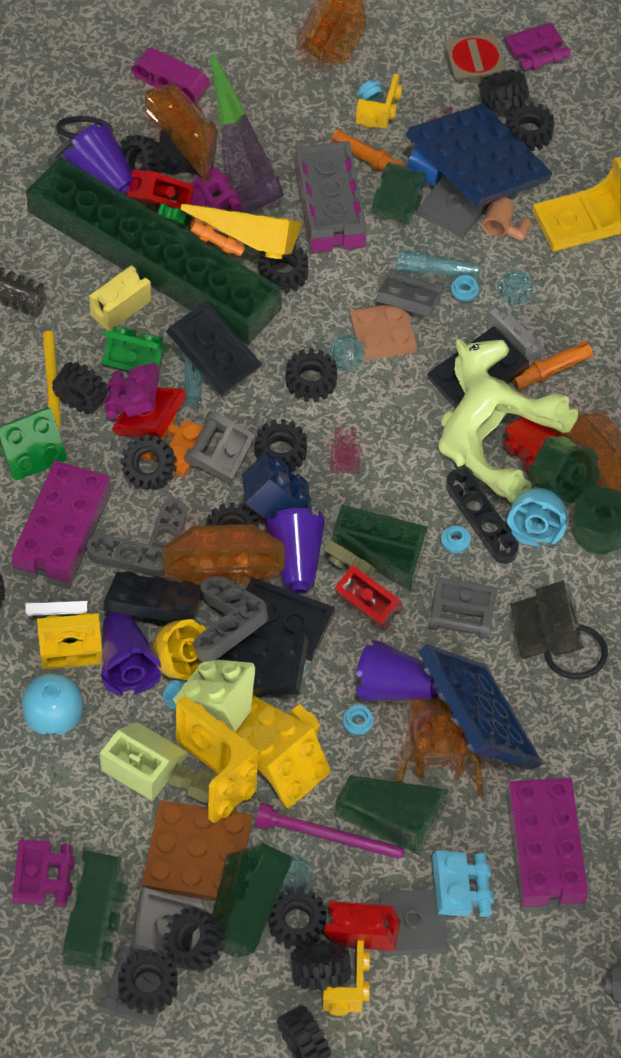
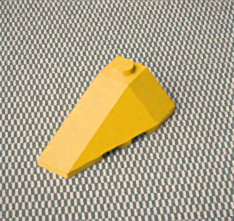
(260, 232)

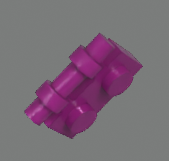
(536, 41)
(204, 192)
(139, 390)
(32, 871)

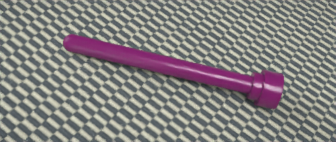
(270, 818)

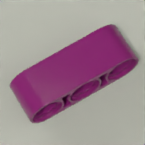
(161, 70)

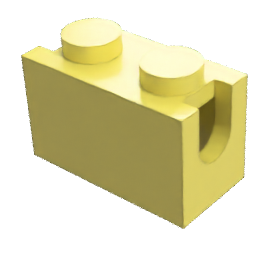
(119, 298)

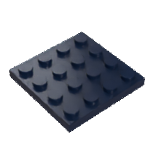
(479, 154)
(479, 708)

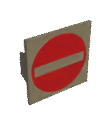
(475, 56)

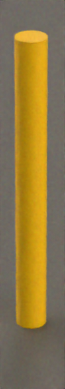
(51, 373)

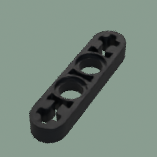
(486, 514)

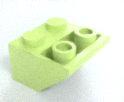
(222, 689)
(141, 759)

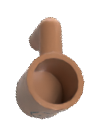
(498, 220)

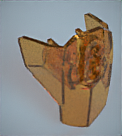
(435, 734)

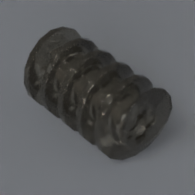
(21, 296)

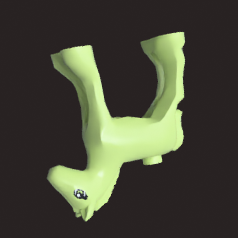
(483, 409)

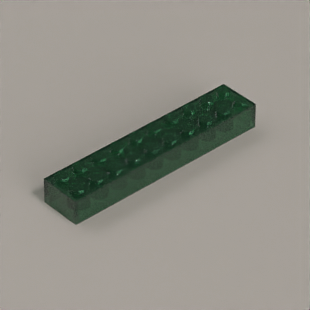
(155, 247)

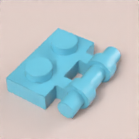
(453, 886)

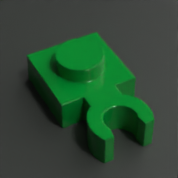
(175, 216)

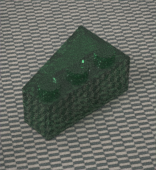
(384, 542)
(392, 810)
(248, 894)
(95, 912)

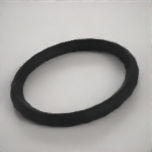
(77, 119)
(593, 671)

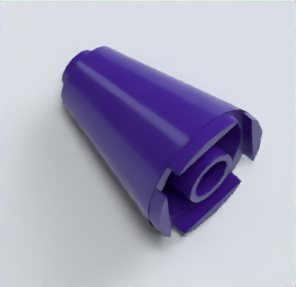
(101, 156)
(302, 541)
(127, 656)
(392, 675)

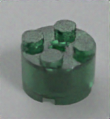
(399, 193)
(565, 468)
(597, 520)

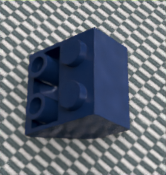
(273, 487)

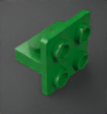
(128, 351)
(31, 443)

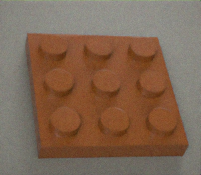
(191, 850)

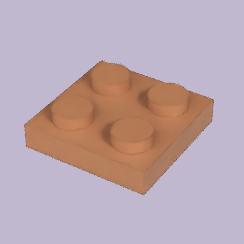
(383, 331)

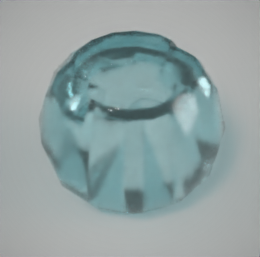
(515, 287)
(347, 352)
(303, 874)

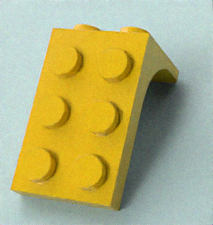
(584, 214)
(286, 751)
(222, 752)

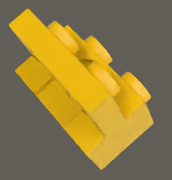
(56, 630)

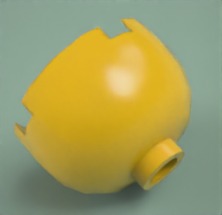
(176, 648)

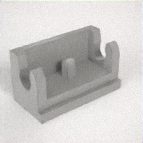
(516, 333)

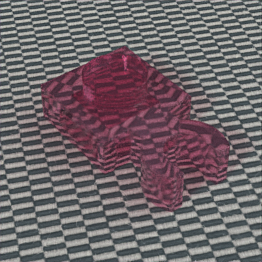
(345, 454)

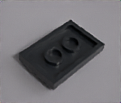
(214, 348)
(507, 369)
(153, 597)
(291, 614)
(276, 659)

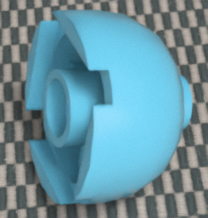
(539, 513)
(52, 704)

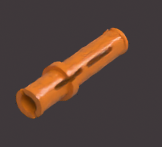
(365, 152)
(542, 369)

